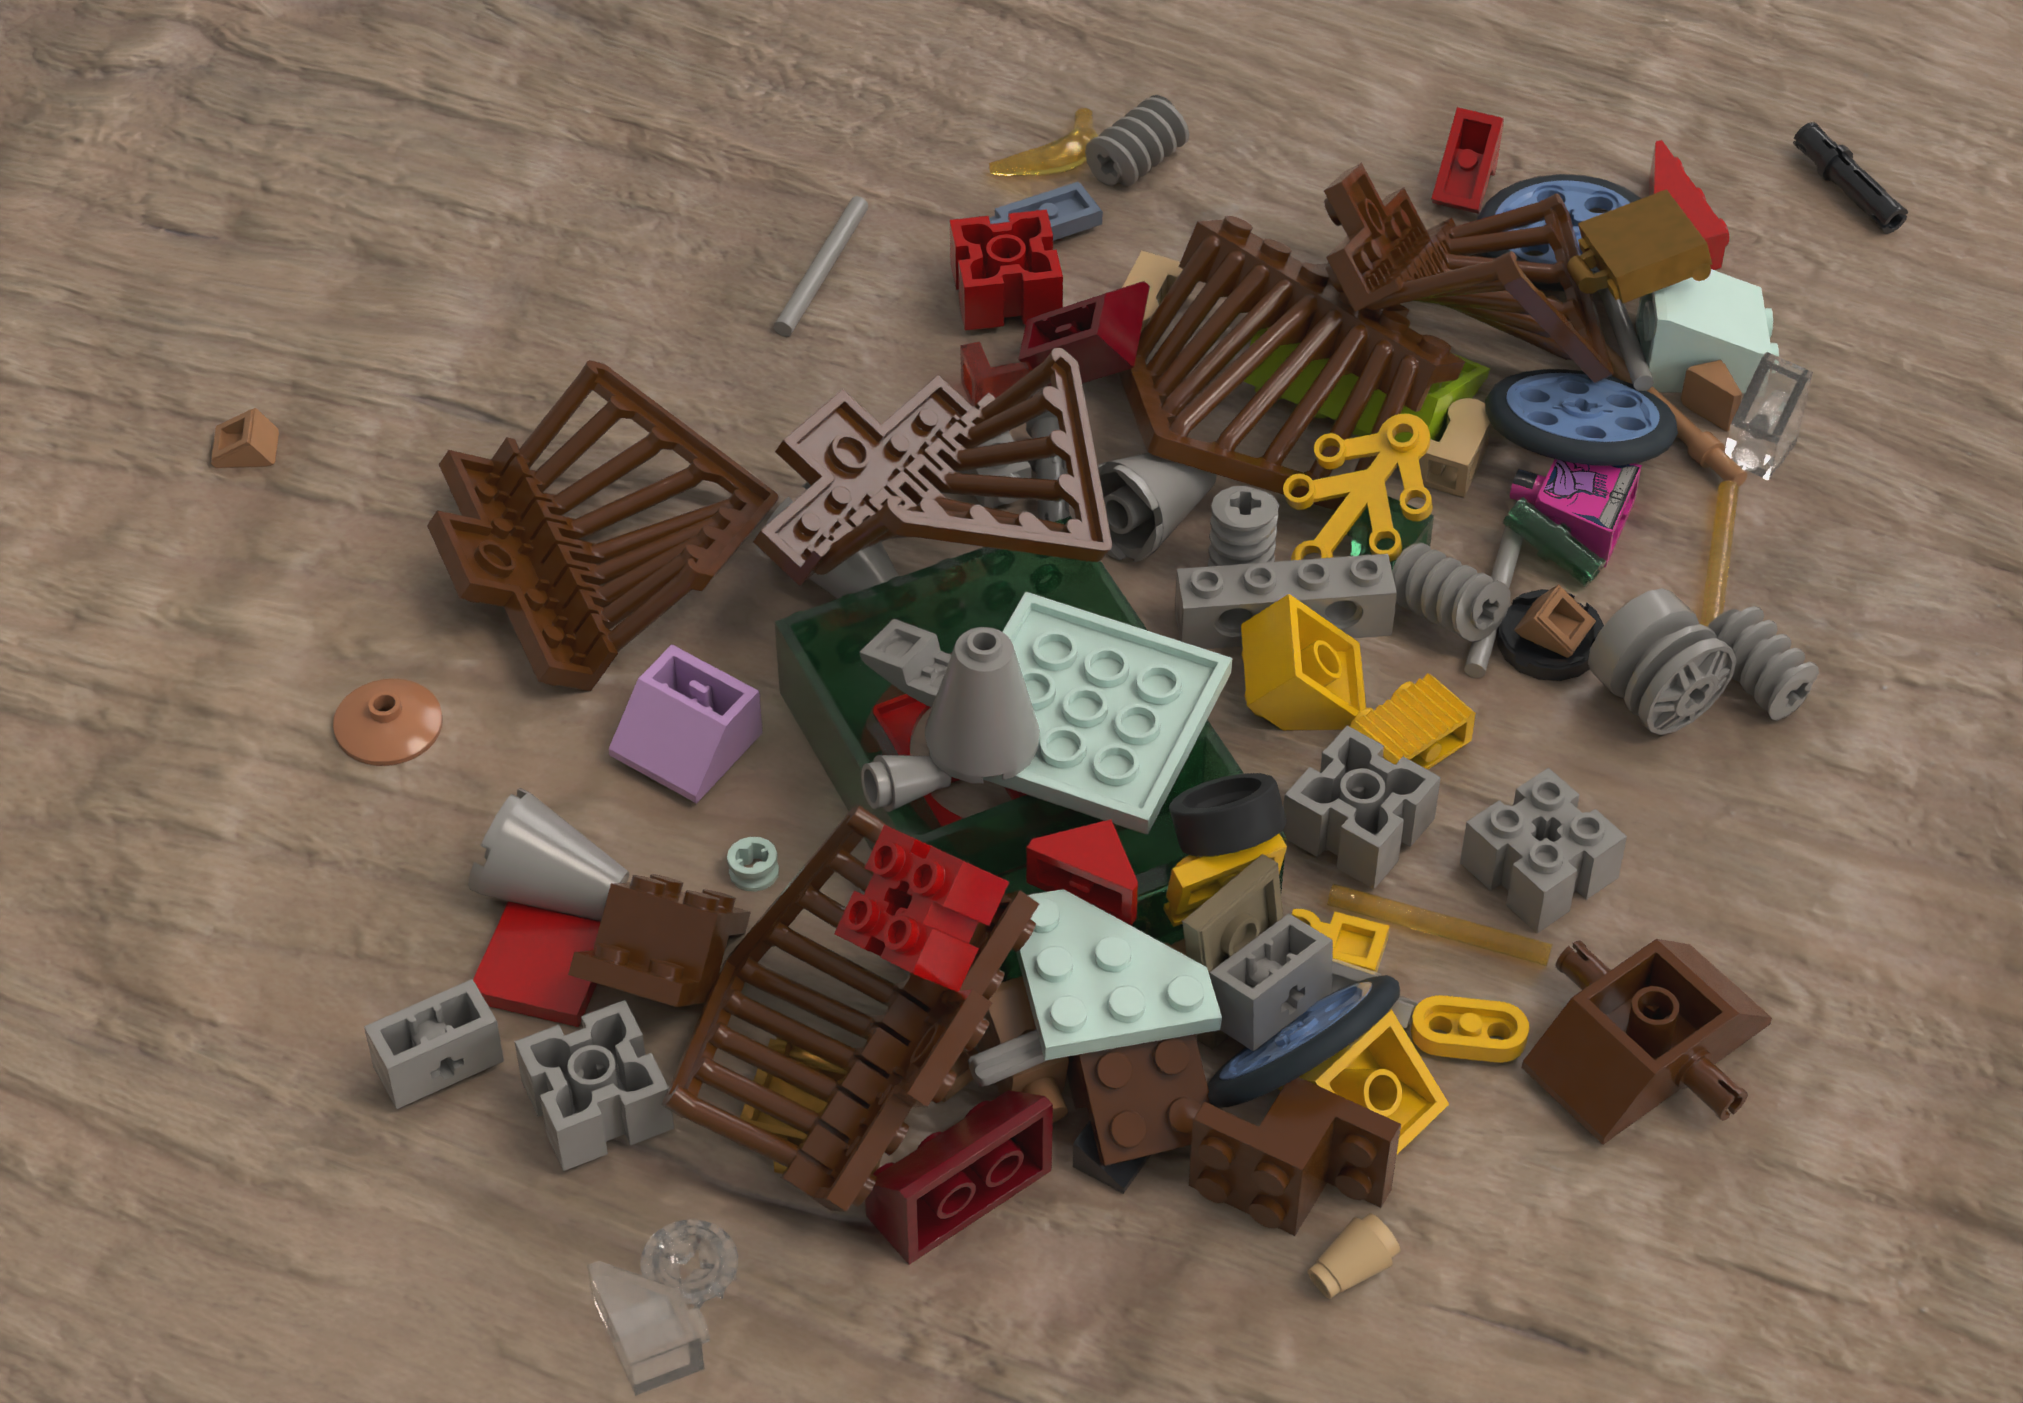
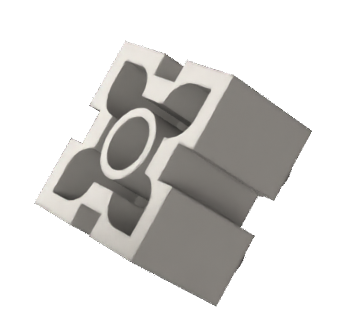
(1360, 806)
(1542, 850)
(594, 1085)

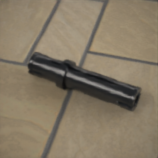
(1837, 164)

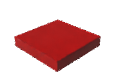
(531, 961)

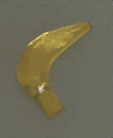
(1055, 157)

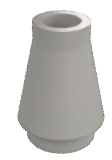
(900, 779)

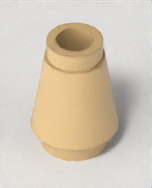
(1354, 1256)

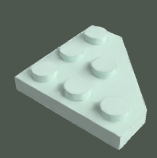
(1106, 982)

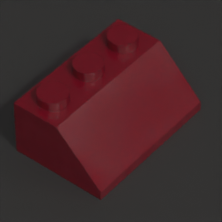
(962, 1173)

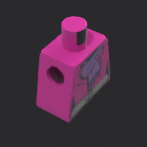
(1585, 498)

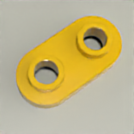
(1469, 1028)

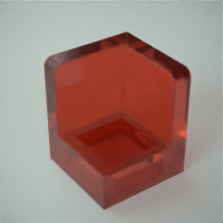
(982, 379)

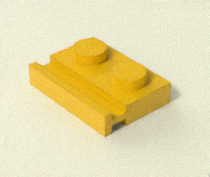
(1199, 878)

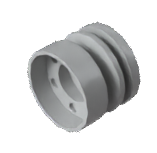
(1661, 661)

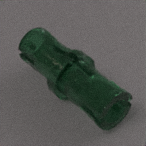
(1554, 542)

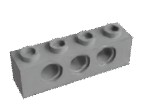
(1347, 591)

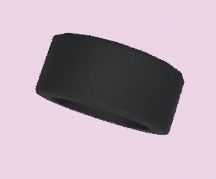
(1228, 814)

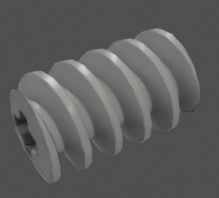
(1137, 142)
(1243, 526)
(1449, 592)
(1765, 661)

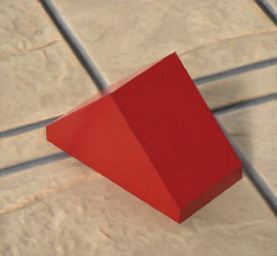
(1087, 864)

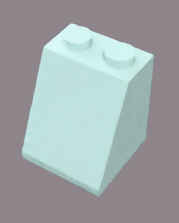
(1701, 325)

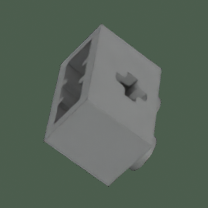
(1272, 981)
(434, 1043)

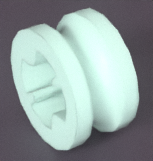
(763, 872)

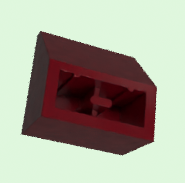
(1096, 332)

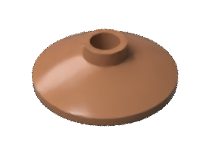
(387, 722)

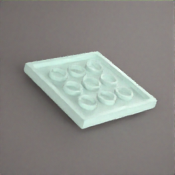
(1110, 709)

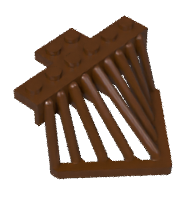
(1398, 261)
(1297, 308)
(890, 476)
(530, 558)
(896, 1070)

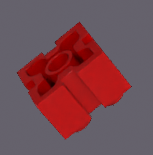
(1005, 268)
(921, 908)

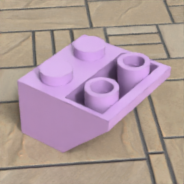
(686, 723)

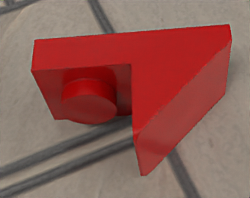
(1468, 160)

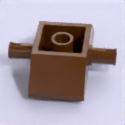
(1642, 1036)

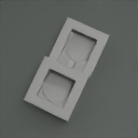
(908, 660)

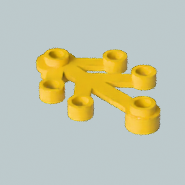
(1365, 486)

